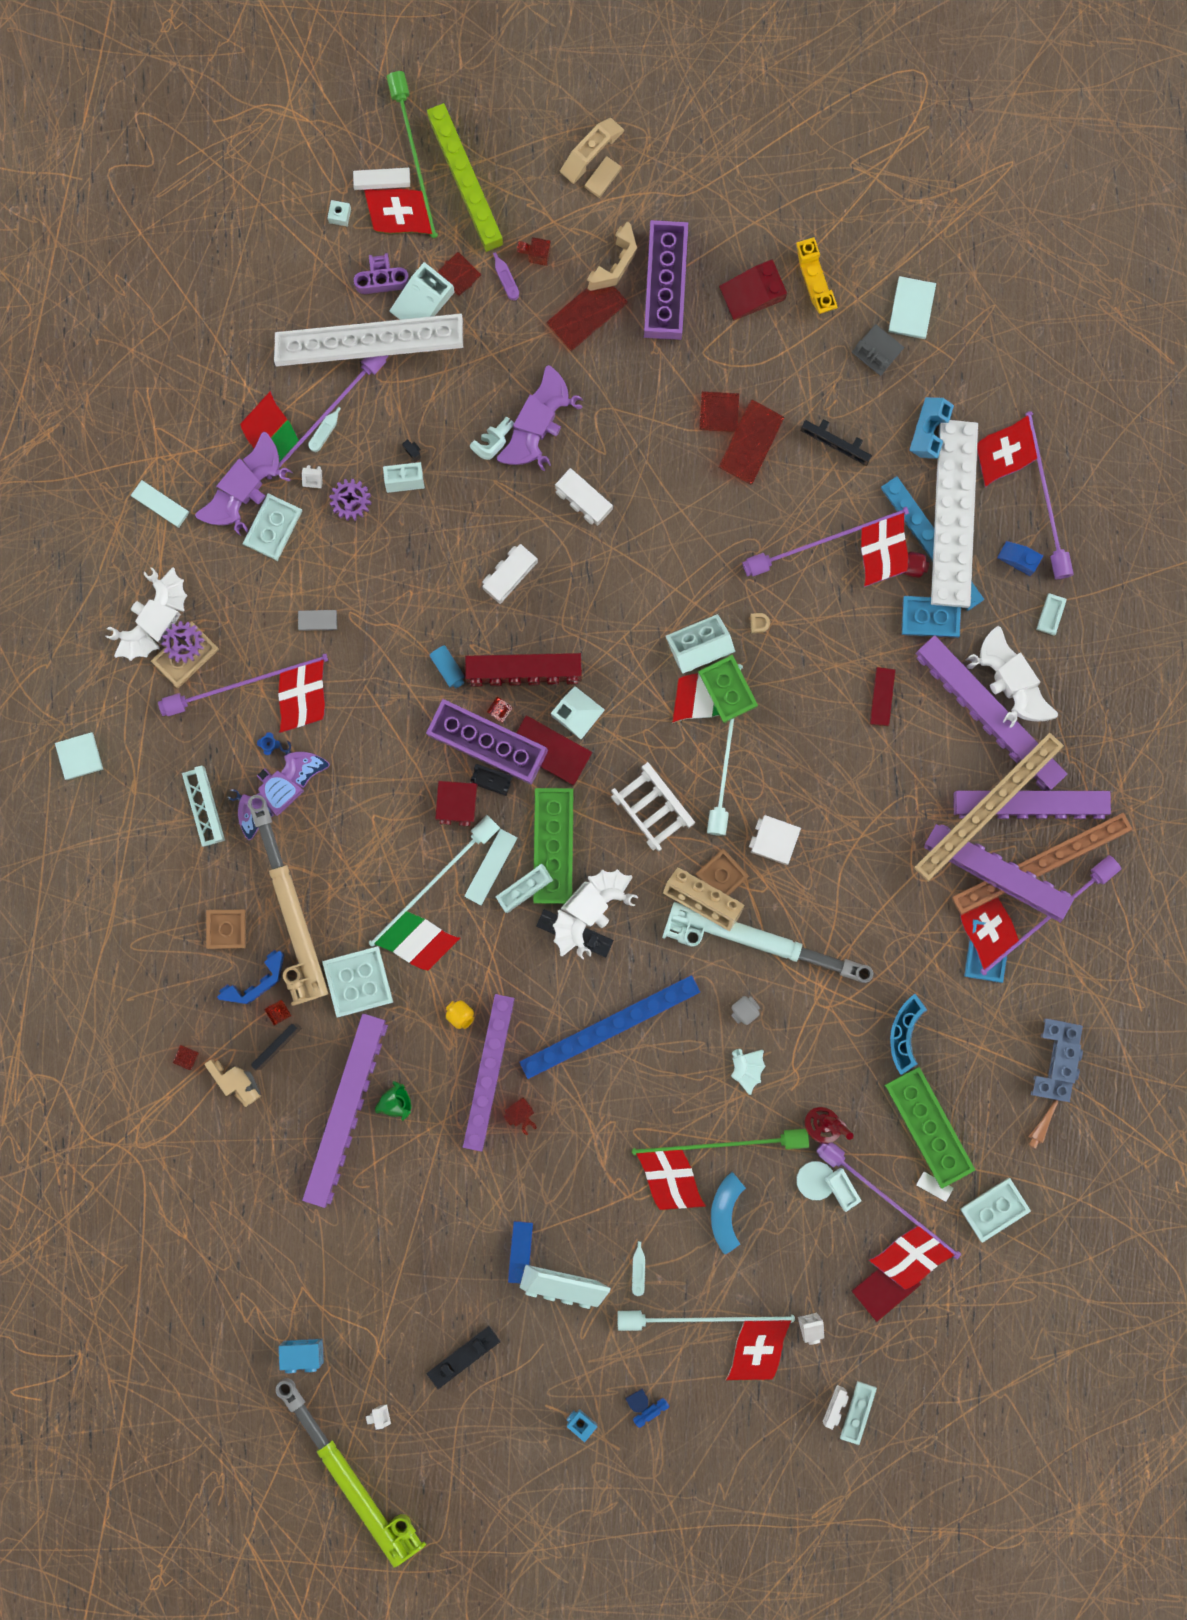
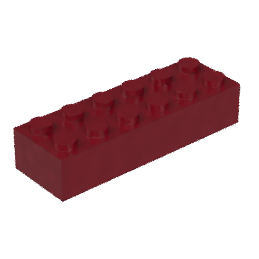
(523, 669)

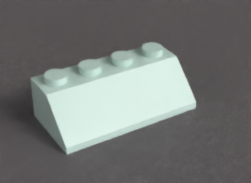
(563, 1286)

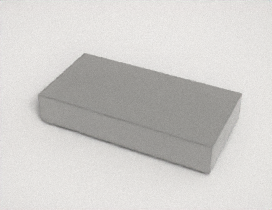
(317, 620)

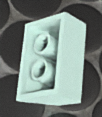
(700, 643)

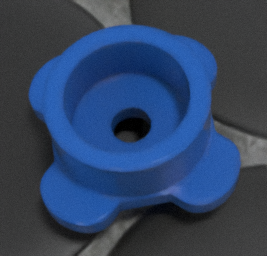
(263, 743)

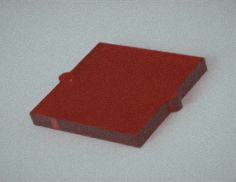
(459, 273)

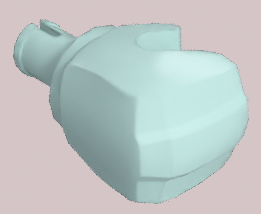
(495, 439)

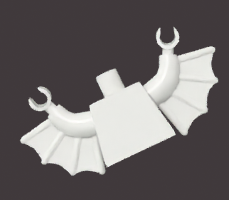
(153, 617)
(587, 907)

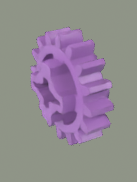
(351, 492)
(178, 648)

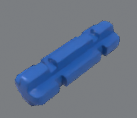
(651, 1412)

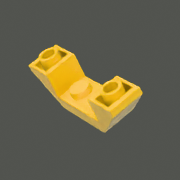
(813, 275)

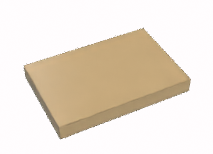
(180, 672)

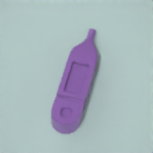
(506, 278)

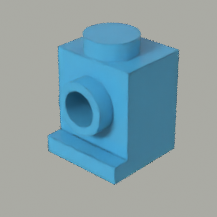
(584, 1431)

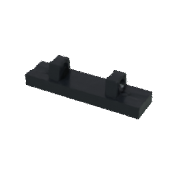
(850, 450)
(597, 943)
(463, 1357)

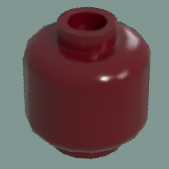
(916, 564)

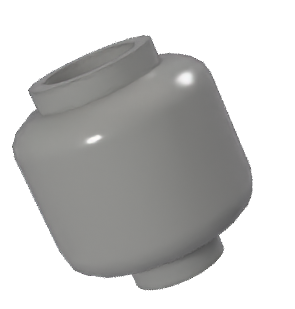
(745, 1010)

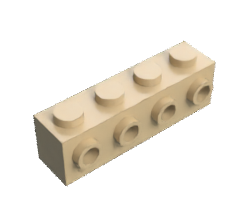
(703, 899)

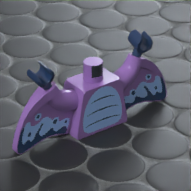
(279, 788)

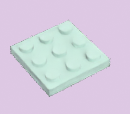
(357, 981)

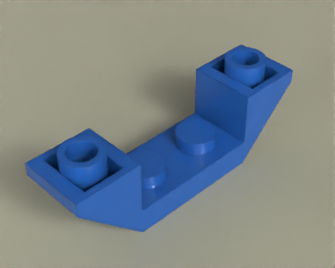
(274, 963)

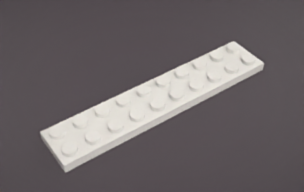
(368, 340)
(954, 514)

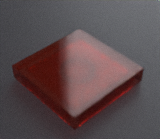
(719, 411)

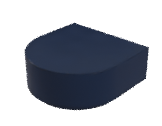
(638, 1401)

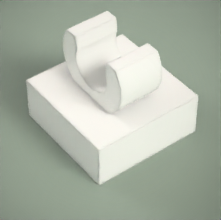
(312, 477)
(379, 1417)

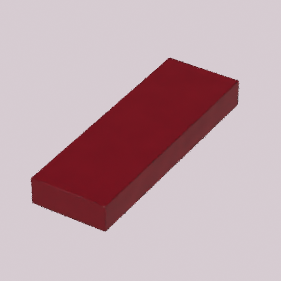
(882, 696)

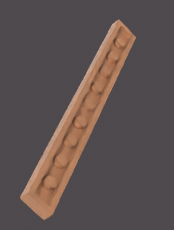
(1049, 860)

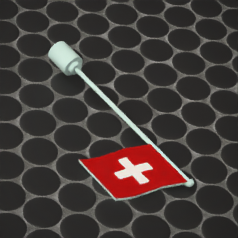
(756, 1348)

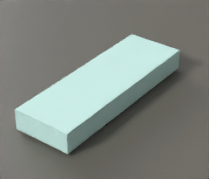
(160, 504)
(524, 888)
(858, 1413)

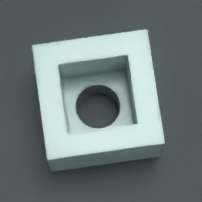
(339, 218)

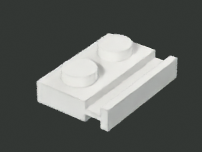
(832, 1414)

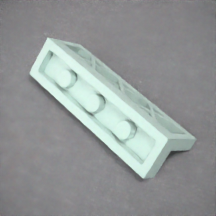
(209, 805)

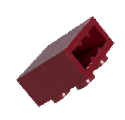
(456, 803)

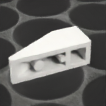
(811, 1328)

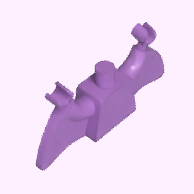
(536, 420)
(243, 484)

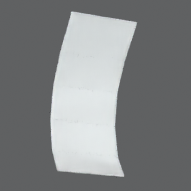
(930, 1184)

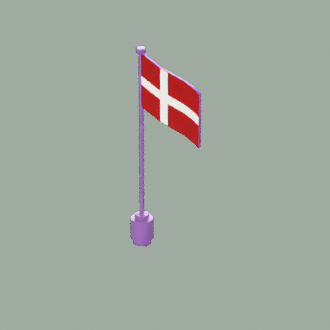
(881, 548)
(299, 694)
(914, 1252)

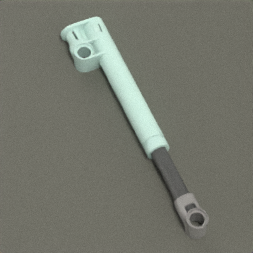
(686, 921)

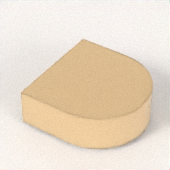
(759, 623)

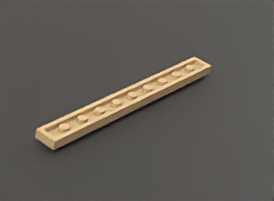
(988, 807)

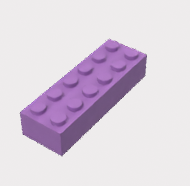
(666, 280)
(487, 741)

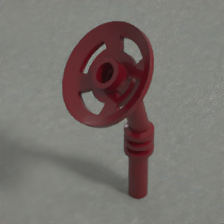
(826, 1124)

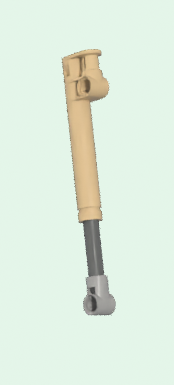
(309, 979)

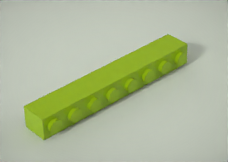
(465, 177)

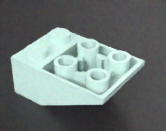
(422, 295)

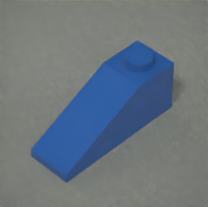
(520, 1250)

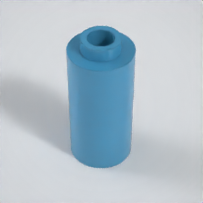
(448, 667)

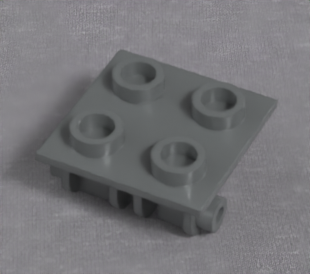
(877, 349)

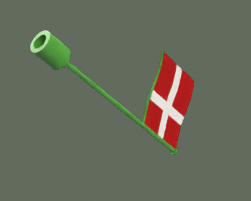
(672, 1176)

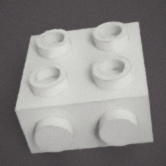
(774, 839)

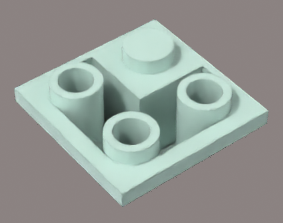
(577, 712)

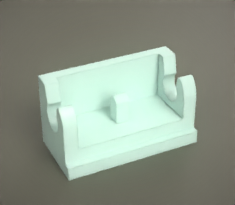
(403, 477)

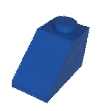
(1020, 557)

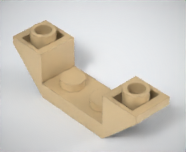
(589, 147)
(602, 278)

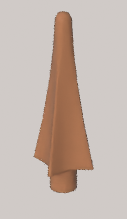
(1039, 1133)

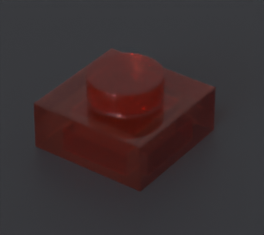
(499, 709)
(277, 1012)
(185, 1057)

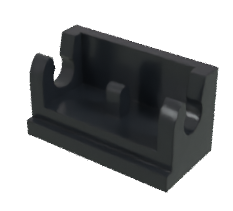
(491, 779)

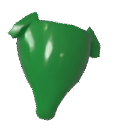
(391, 1103)

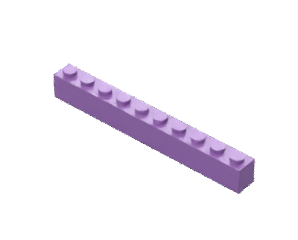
(985, 708)
(344, 1111)

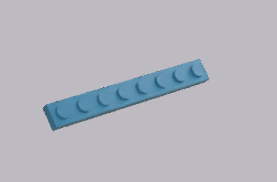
(919, 524)

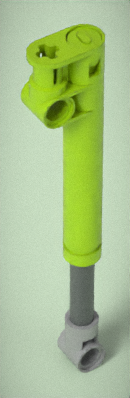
(395, 1542)

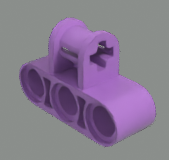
(380, 269)

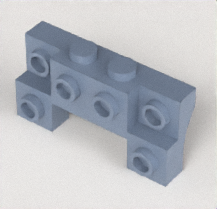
(1063, 1063)

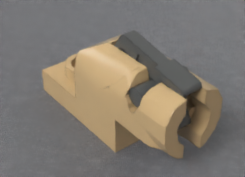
(235, 1081)

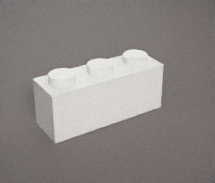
(583, 497)
(509, 573)

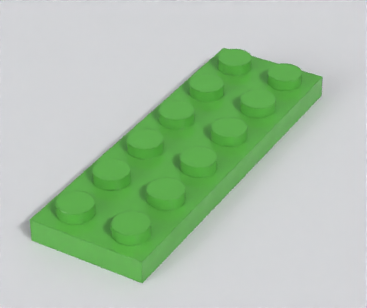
(554, 843)
(930, 1127)

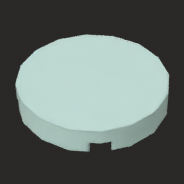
(812, 1180)

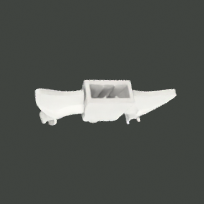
(1013, 678)

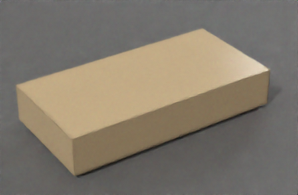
(603, 177)

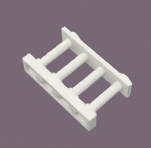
(659, 790)

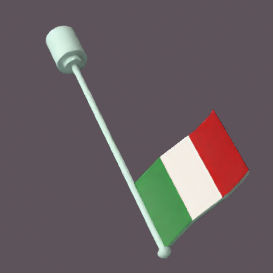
(695, 702)
(416, 937)

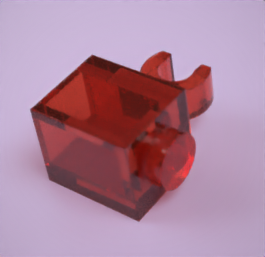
(538, 250)
(520, 1113)

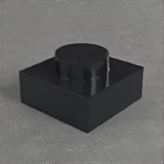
(412, 449)

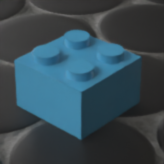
(301, 1355)

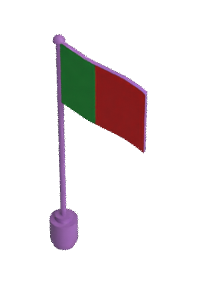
(270, 419)

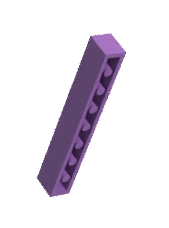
(1041, 804)
(1006, 876)
(488, 1072)

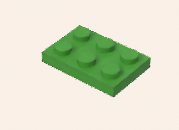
(728, 689)

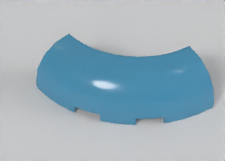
(902, 1033)
(722, 1212)

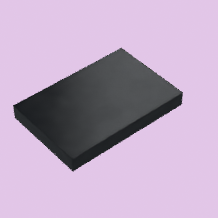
(276, 1046)

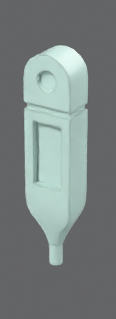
(324, 431)
(638, 1274)

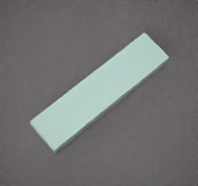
(490, 867)

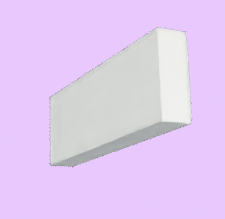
(381, 178)

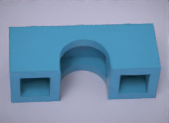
(933, 413)

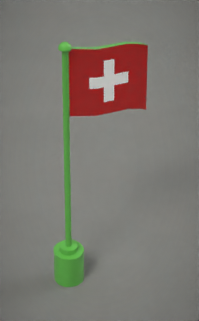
(401, 209)

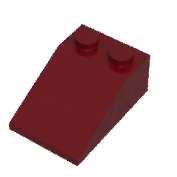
(753, 290)

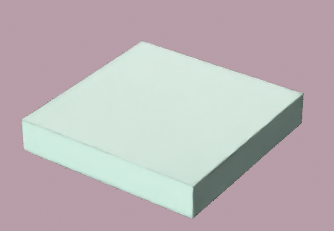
(79, 756)

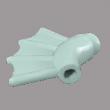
(748, 1068)

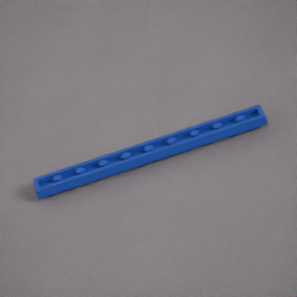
(610, 1026)

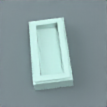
(1051, 614)
(843, 1189)

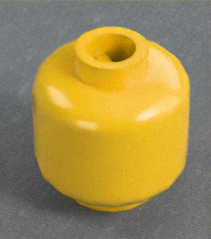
(459, 1014)

